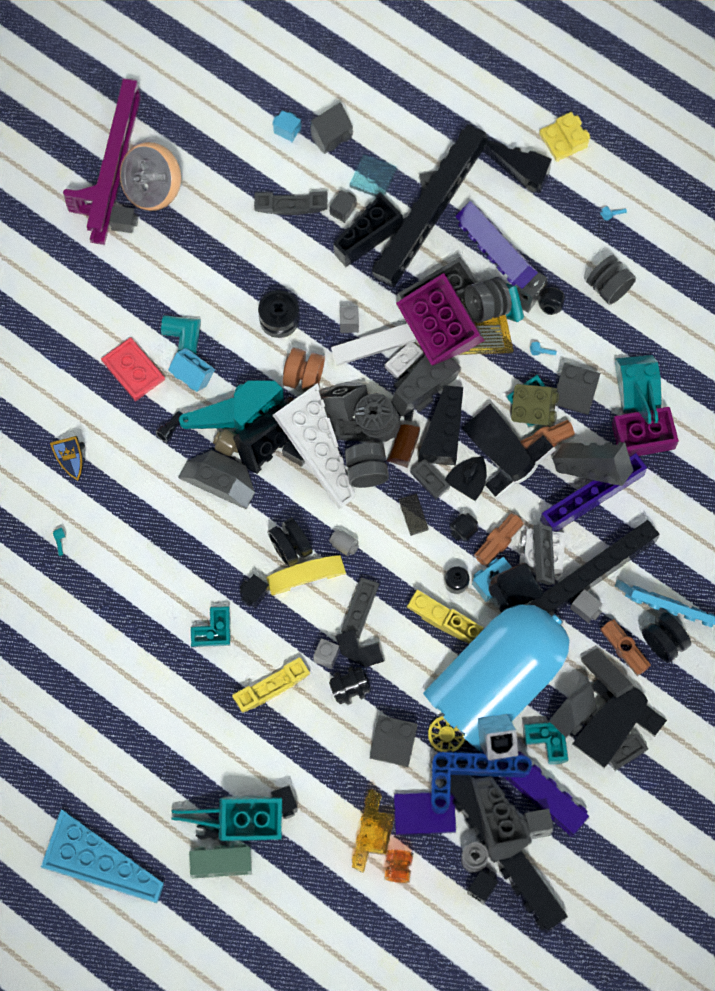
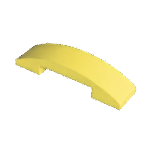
(305, 573)
(271, 686)

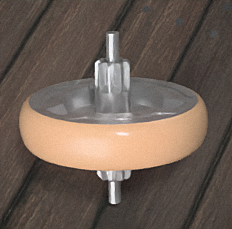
(161, 176)

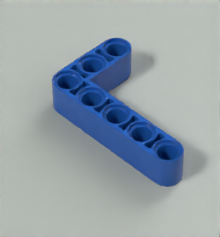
(471, 769)

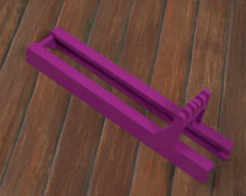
(105, 192)

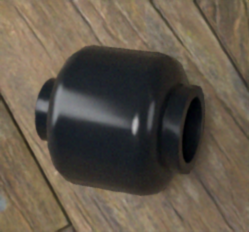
(551, 300)
(463, 527)
(451, 580)

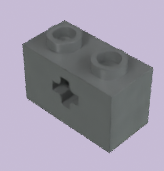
(539, 823)

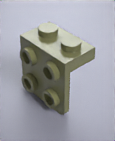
(534, 404)

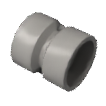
(474, 857)

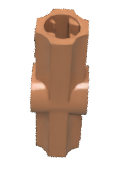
(553, 434)
(498, 539)
(633, 657)

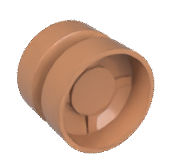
(298, 369)

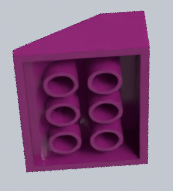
(439, 320)

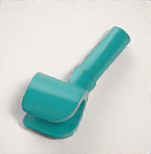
(59, 534)

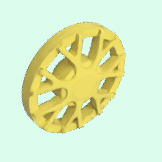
(445, 734)

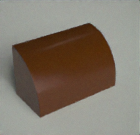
(404, 445)

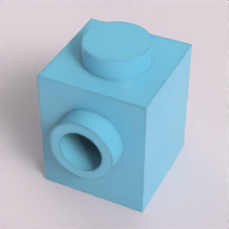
(286, 125)

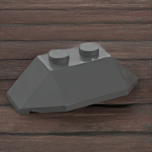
(220, 477)

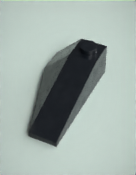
(527, 168)

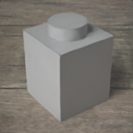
(349, 319)
(587, 606)
(326, 653)

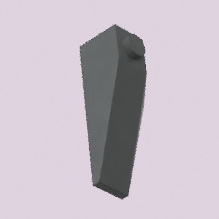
(501, 825)

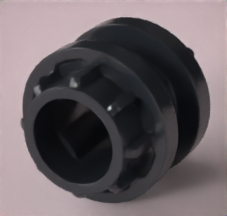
(349, 685)

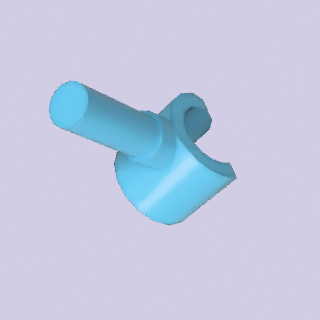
(608, 214)
(536, 349)

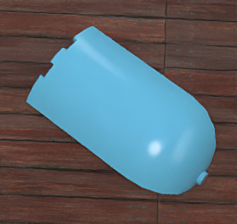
(501, 669)

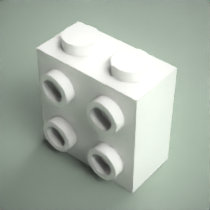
(529, 550)

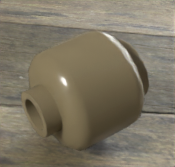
(225, 443)

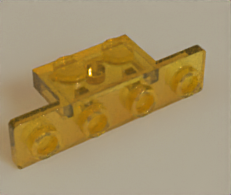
(374, 832)

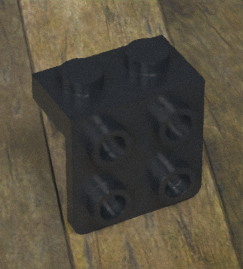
(514, 587)

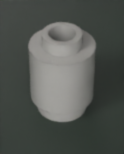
(344, 542)

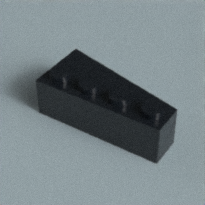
(368, 230)
(443, 432)
(261, 439)

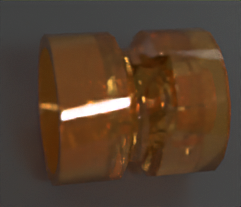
(398, 867)

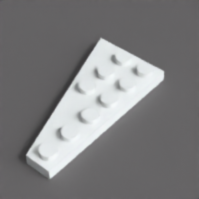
(313, 437)

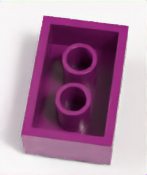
(644, 437)

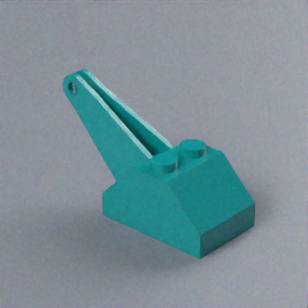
(639, 385)
(247, 405)
(241, 818)

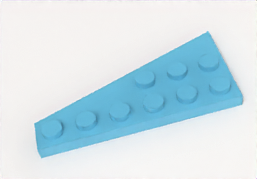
(659, 601)
(87, 857)

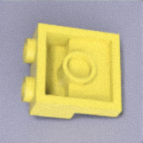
(565, 136)

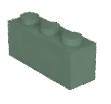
(220, 861)

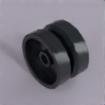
(278, 314)
(290, 542)
(666, 637)

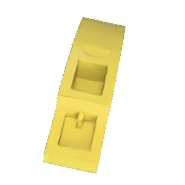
(444, 618)

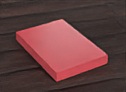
(133, 369)

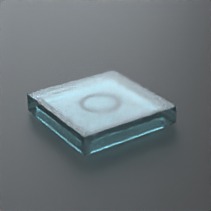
(372, 176)

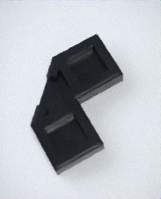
(350, 648)

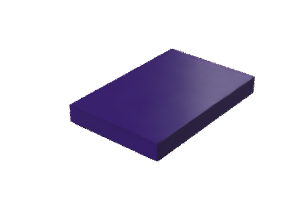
(416, 816)

